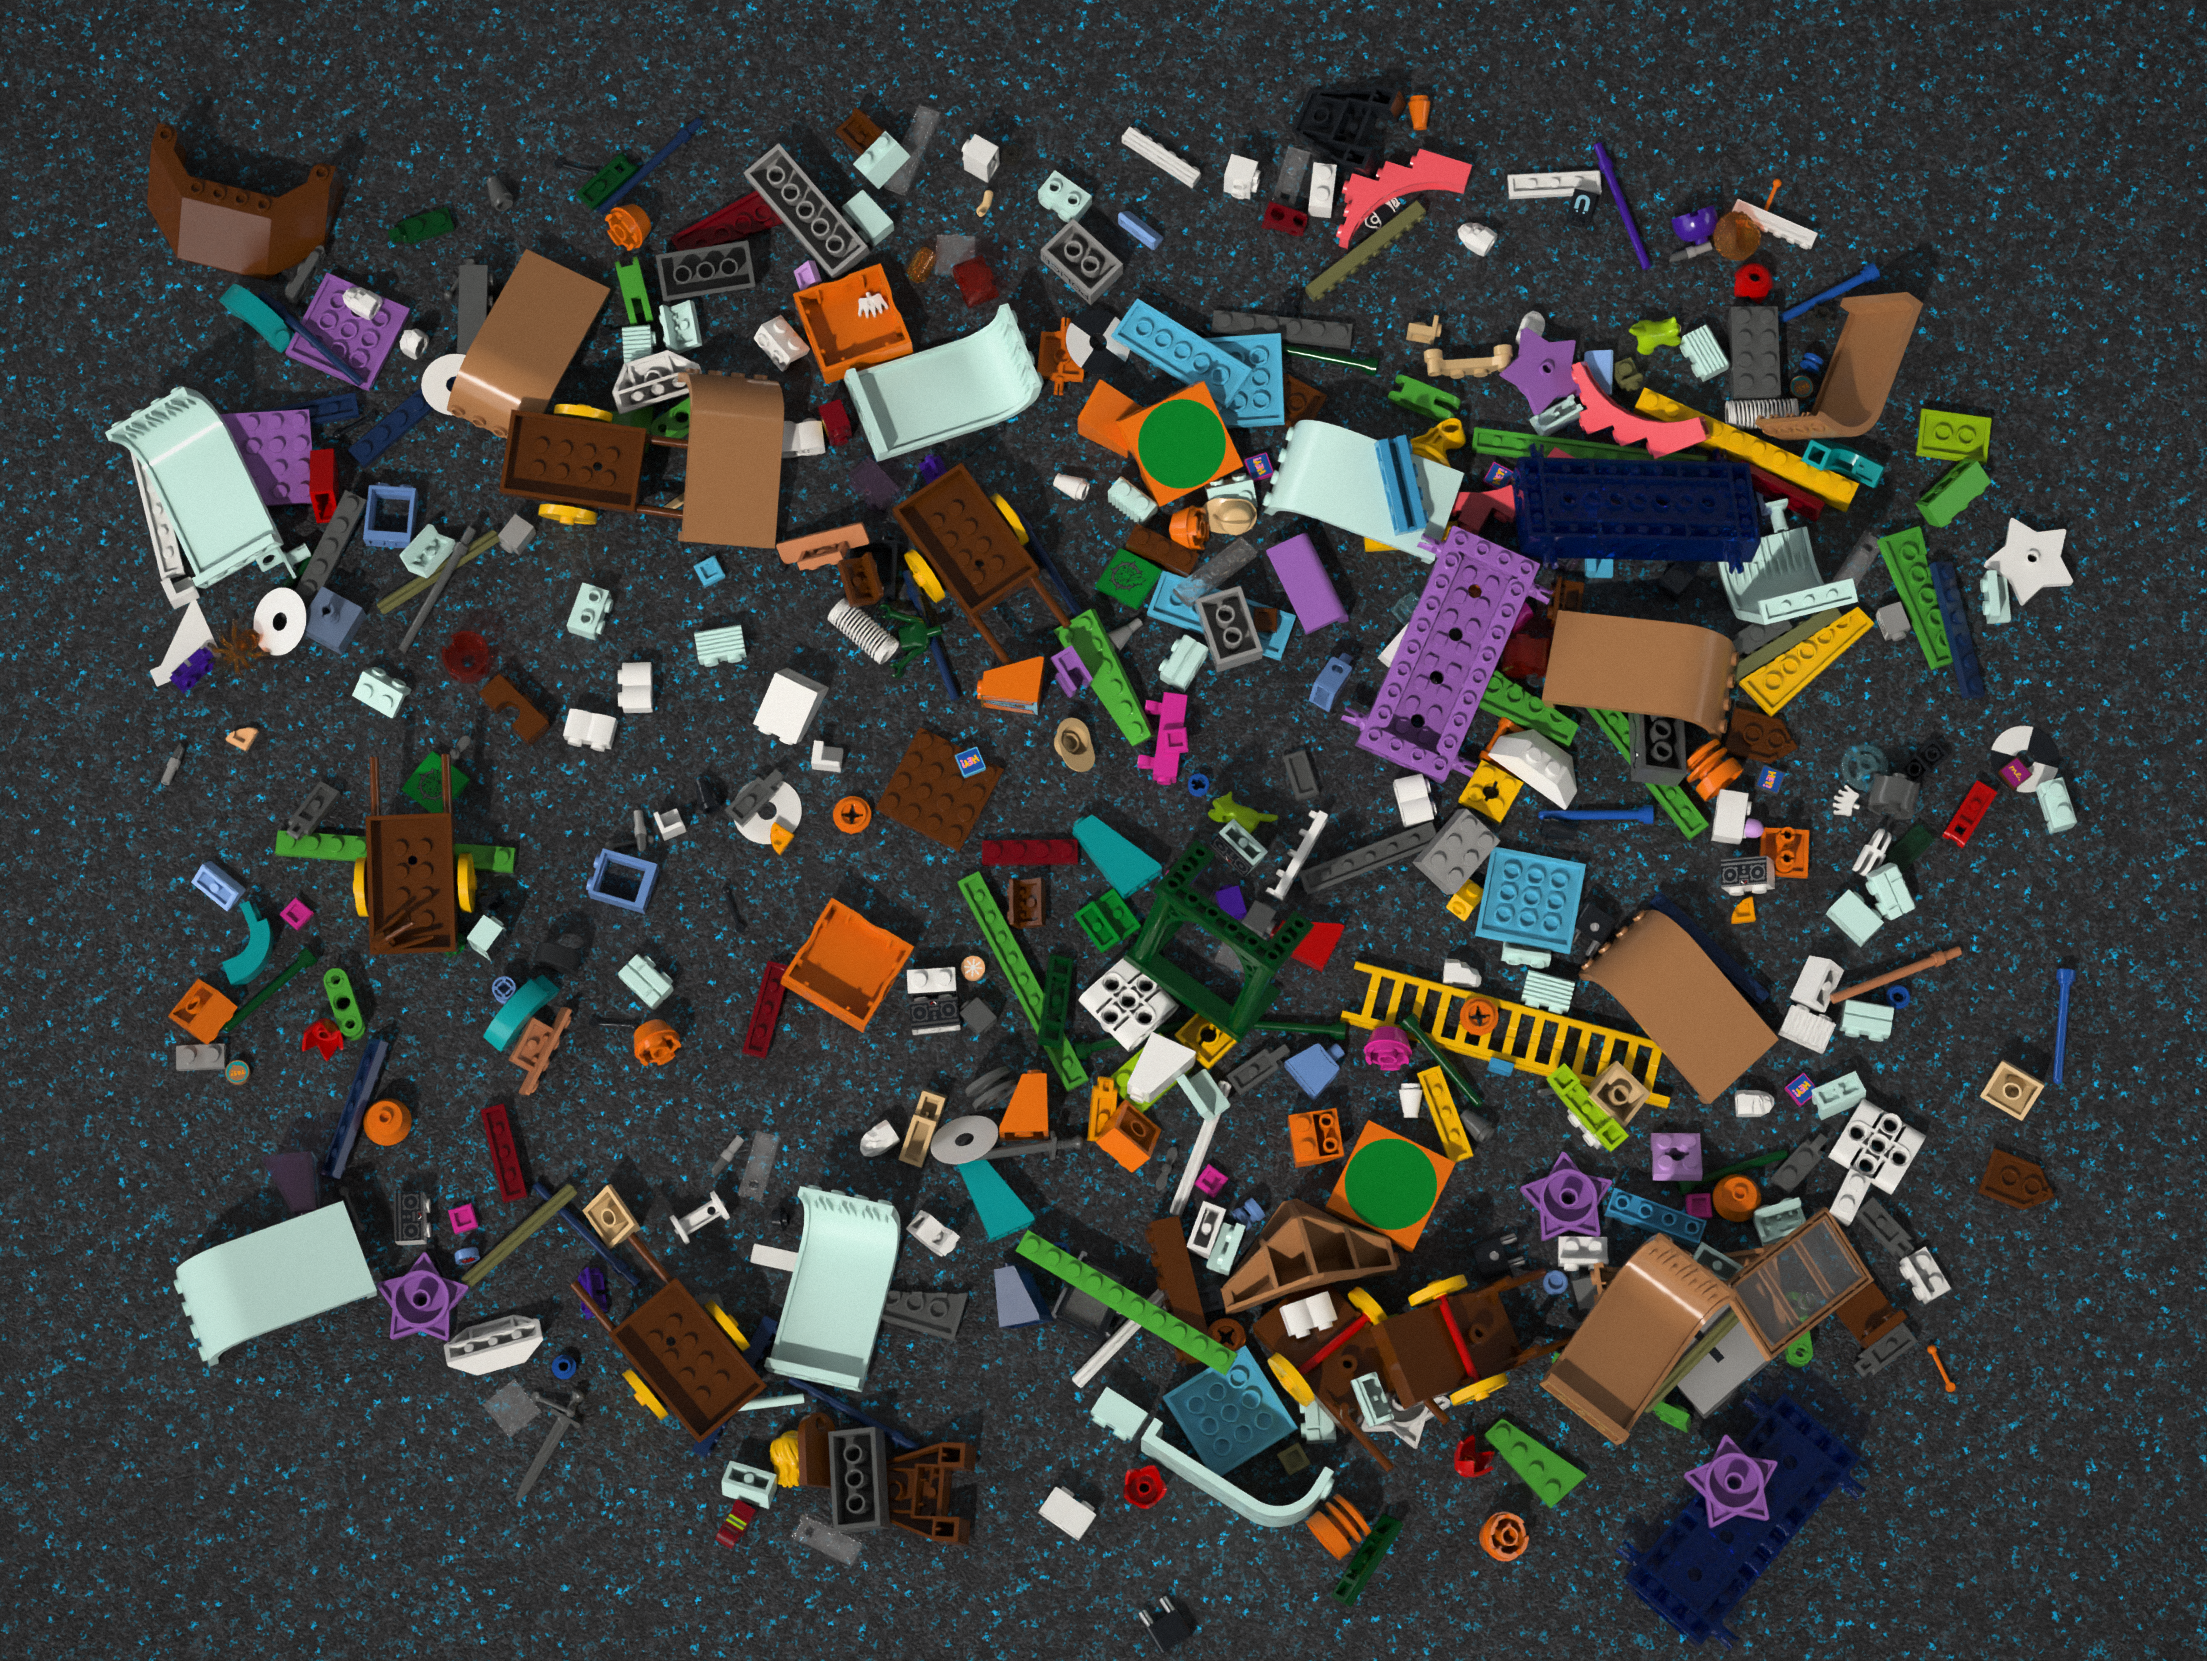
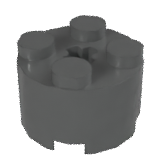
(1894, 796)

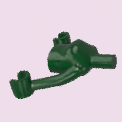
(911, 637)

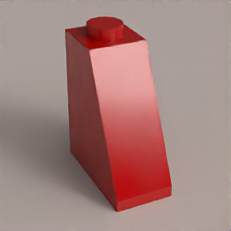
(323, 484)
(1318, 945)

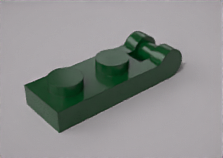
(606, 182)

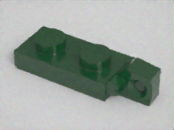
(422, 227)

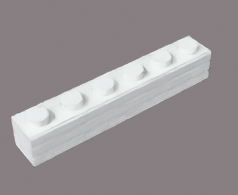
(1161, 157)
(1778, 226)

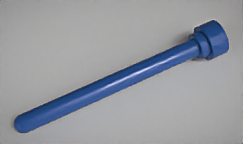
(1868, 274)
(1643, 814)
(2065, 980)

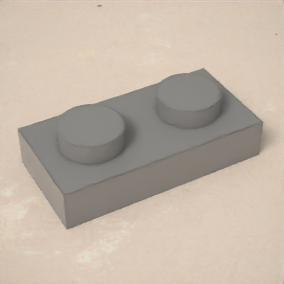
(200, 1057)

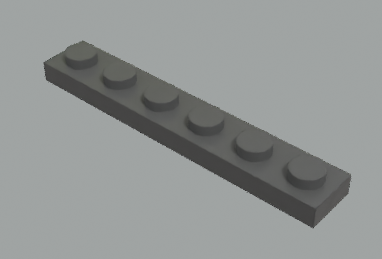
(1291, 329)
(330, 547)
(1367, 858)

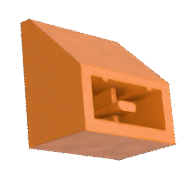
(1315, 1137)

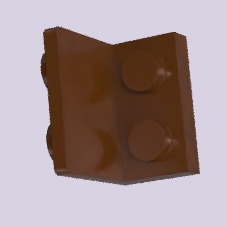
(1869, 1316)

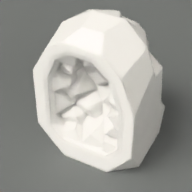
(1477, 237)
(362, 302)
(1533, 321)
(414, 343)
(1460, 974)
(1752, 1103)
(878, 1140)

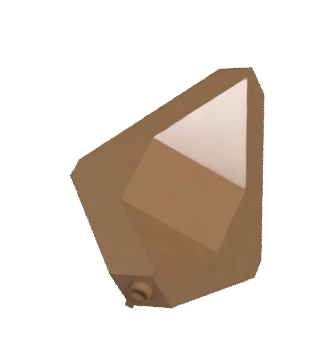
(1304, 1251)

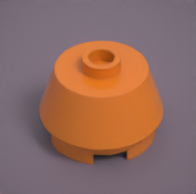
(628, 226)
(1189, 528)
(655, 1042)
(387, 1121)
(1736, 1197)
(1504, 1536)

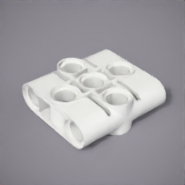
(1105, 1002)
(1906, 1145)

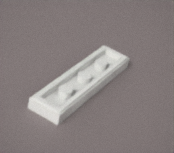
(1553, 184)

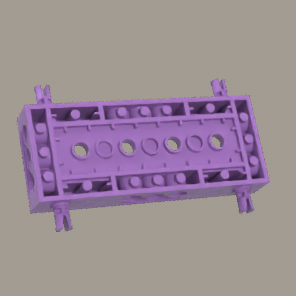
(1465, 664)

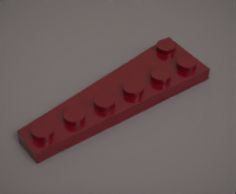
(730, 224)

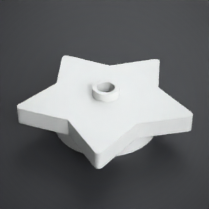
(2029, 576)
(1407, 1423)

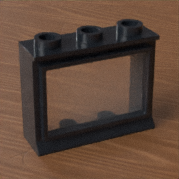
(1085, 1313)

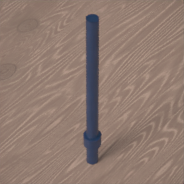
(682, 136)
(280, 310)
(1048, 564)
(914, 594)
(620, 1267)
(895, 1436)

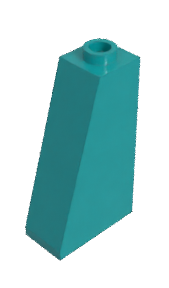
(1117, 858)
(994, 1200)

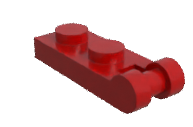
(1970, 813)

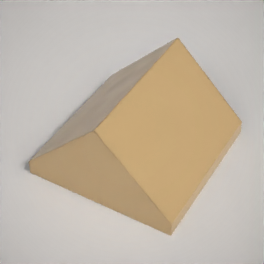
(2012, 1089)
(1618, 1093)
(610, 1217)

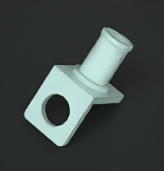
(1775, 510)
(289, 558)

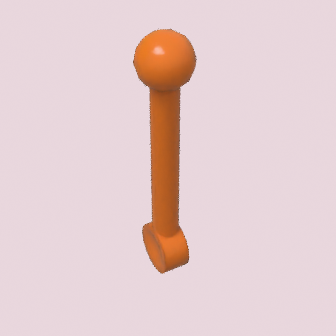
(1776, 183)
(1950, 1387)

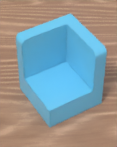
(1598, 568)

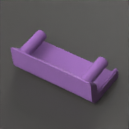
(1307, 583)

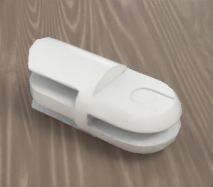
(1875, 851)

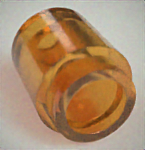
(921, 265)

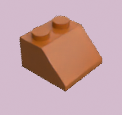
(203, 1011)
(1129, 1136)

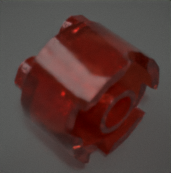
(975, 281)
(1526, 656)

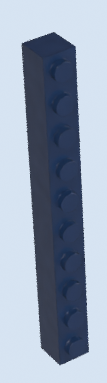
(1719, 957)
(752, 1355)

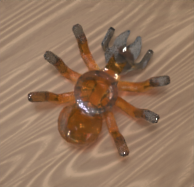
(239, 649)

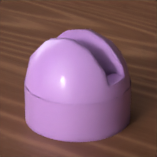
(1753, 828)

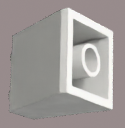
(789, 706)
(1158, 1068)

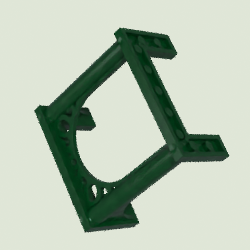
(1162, 924)

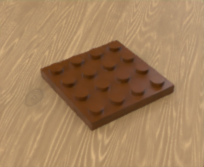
(932, 793)

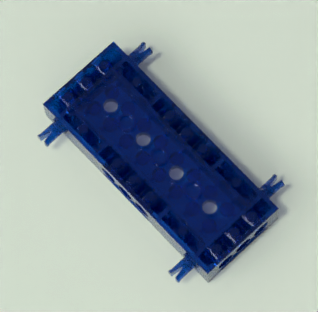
(1638, 525)
(1732, 1568)

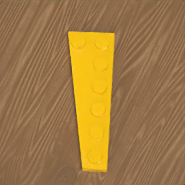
(1791, 672)

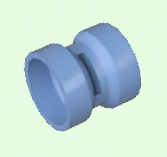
(504, 994)
(1248, 1213)

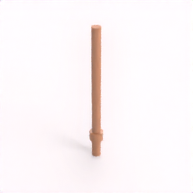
(1936, 959)

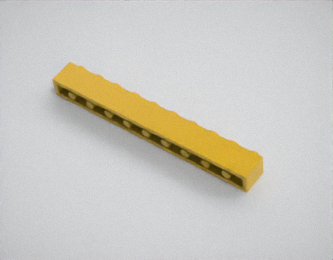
(1824, 485)

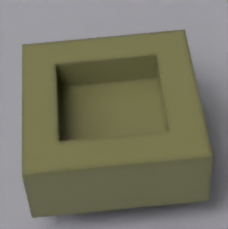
(1293, 1459)

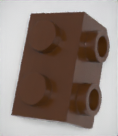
(859, 131)
(861, 580)
(1567, 597)
(1026, 903)

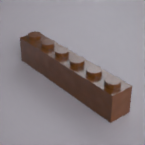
(1176, 1278)

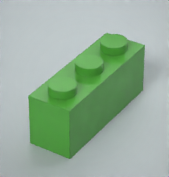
(1953, 493)

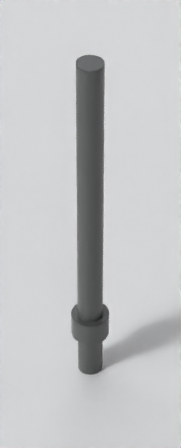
(460, 549)

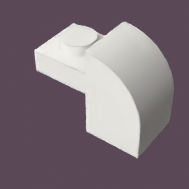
(933, 1234)

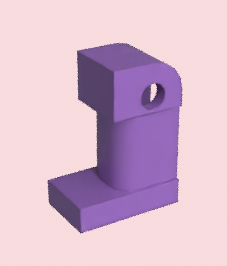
(1071, 671)

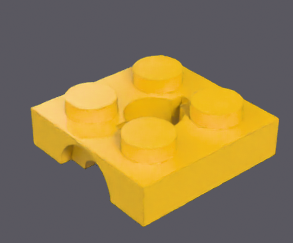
(1484, 777)
(1208, 1053)

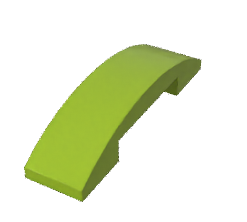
(1591, 1116)

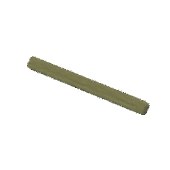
(420, 583)
(519, 1235)
(1694, 1358)

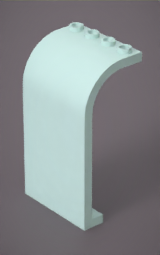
(946, 389)
(1339, 481)
(200, 483)
(1782, 581)
(273, 1279)
(836, 1289)
(1228, 1493)

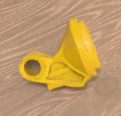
(1437, 440)

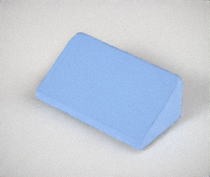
(1139, 229)
(1601, 366)
(218, 885)

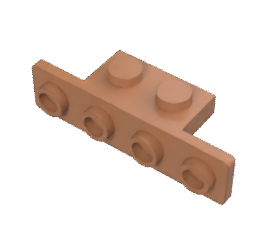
(823, 547)
(535, 1047)

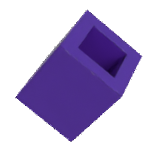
(1231, 901)

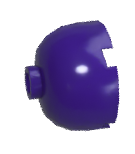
(1696, 225)

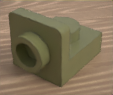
(1626, 375)

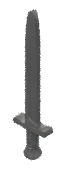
(1044, 1146)
(550, 1444)

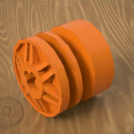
(1711, 769)
(1338, 1526)

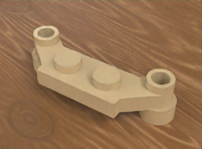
(1474, 366)

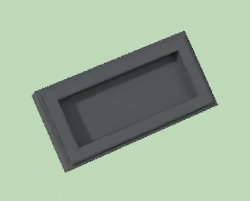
(1300, 775)

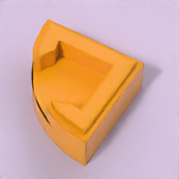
(780, 838)
(1744, 912)

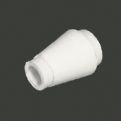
(1072, 486)
(1410, 1099)

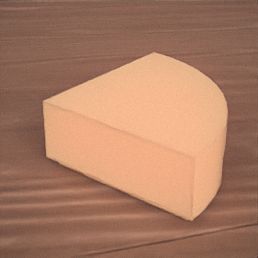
(243, 737)

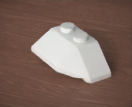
(650, 381)
(1538, 764)
(494, 1344)

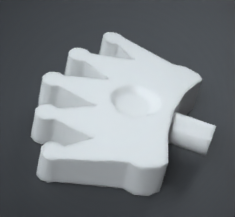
(871, 303)
(1846, 802)

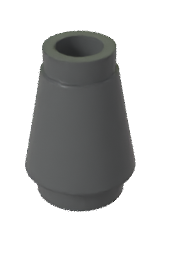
(499, 195)
(1477, 1126)

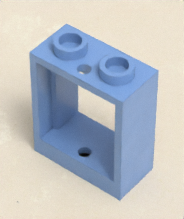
(387, 538)
(646, 887)

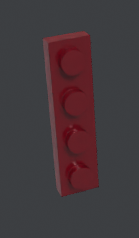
(1777, 489)
(1029, 852)
(765, 1011)
(504, 1153)

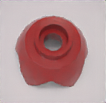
(1754, 289)
(325, 1035)
(1471, 1463)
(1135, 1478)

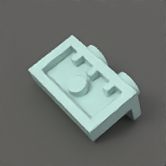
(1225, 1248)

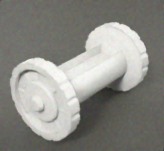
(699, 1217)

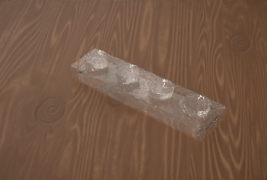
(915, 145)
(1215, 572)

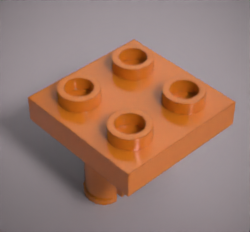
(1788, 849)

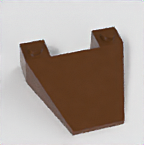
(921, 1491)

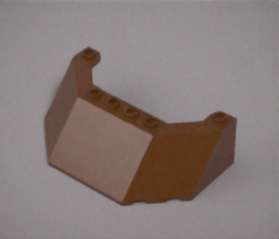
(236, 226)

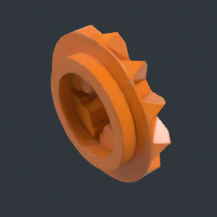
(844, 807)
(1486, 1008)
(1226, 1326)

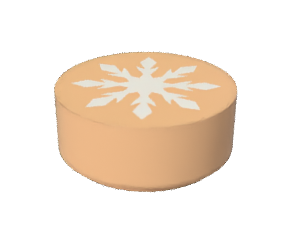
(973, 968)

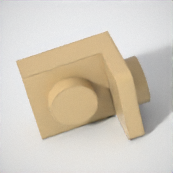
(1423, 333)

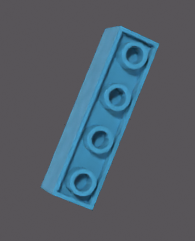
(1400, 485)
(1655, 1218)

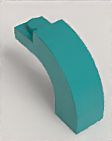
(258, 315)
(1843, 459)
(258, 952)
(518, 1010)

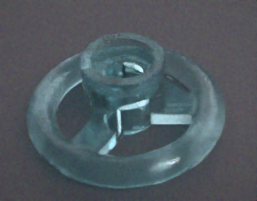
(1866, 758)

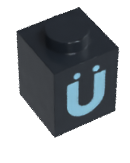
(1581, 208)

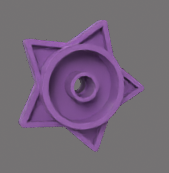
(1542, 370)
(1570, 1182)
(404, 1297)
(1748, 1473)

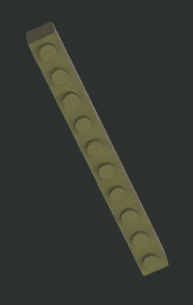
(1366, 250)
(1784, 643)

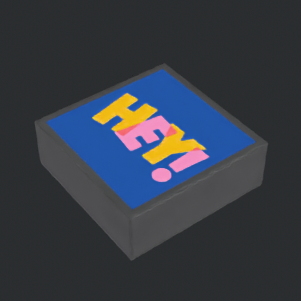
(1770, 780)

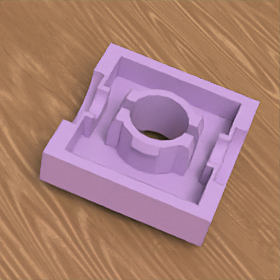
(1681, 1144)

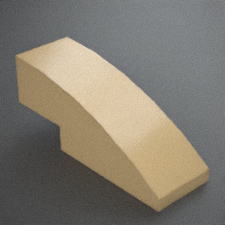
(923, 1127)

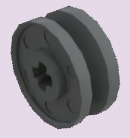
(991, 1088)

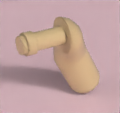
(984, 206)

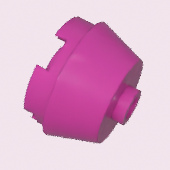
(1388, 1048)

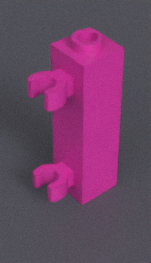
(1172, 716)

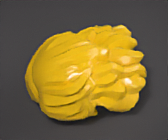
(785, 1458)

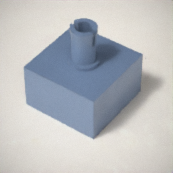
(333, 620)

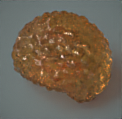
(1736, 236)

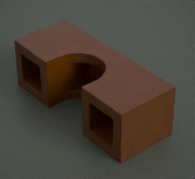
(1153, 546)
(501, 694)

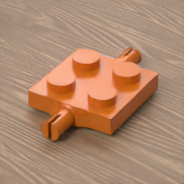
(1055, 360)

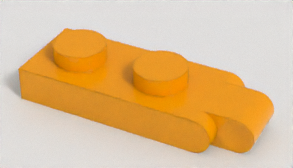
(1102, 1106)

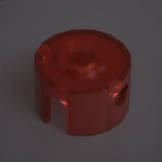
(465, 644)

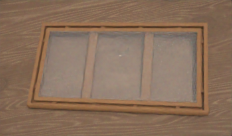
(1797, 1283)

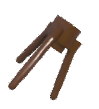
(384, 941)

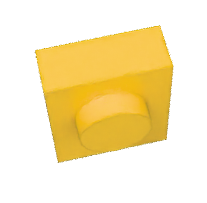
(1465, 900)

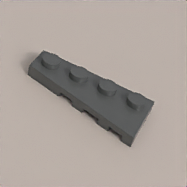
(926, 1312)

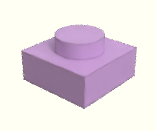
(807, 275)

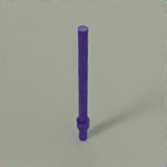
(1606, 166)

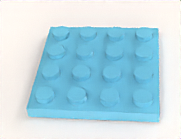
(1262, 395)
(1530, 900)
(1230, 1415)

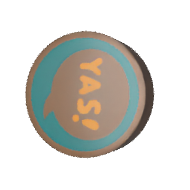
(1801, 387)
(237, 1072)

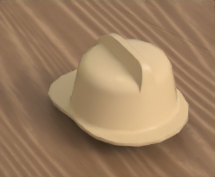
(1229, 515)
(1075, 744)

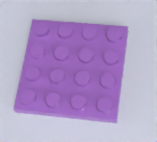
(354, 339)
(276, 453)

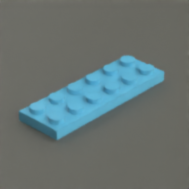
(1181, 352)
(1170, 609)

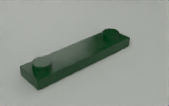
(1055, 1001)
(1367, 1560)

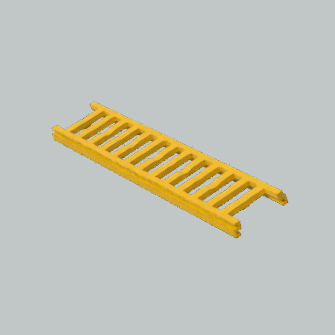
(1482, 1051)

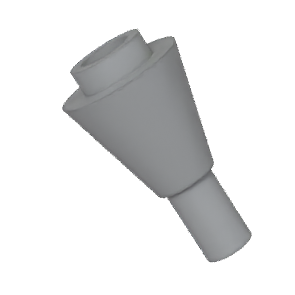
(1121, 635)

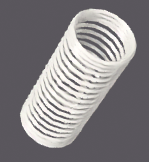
(1745, 417)
(883, 652)

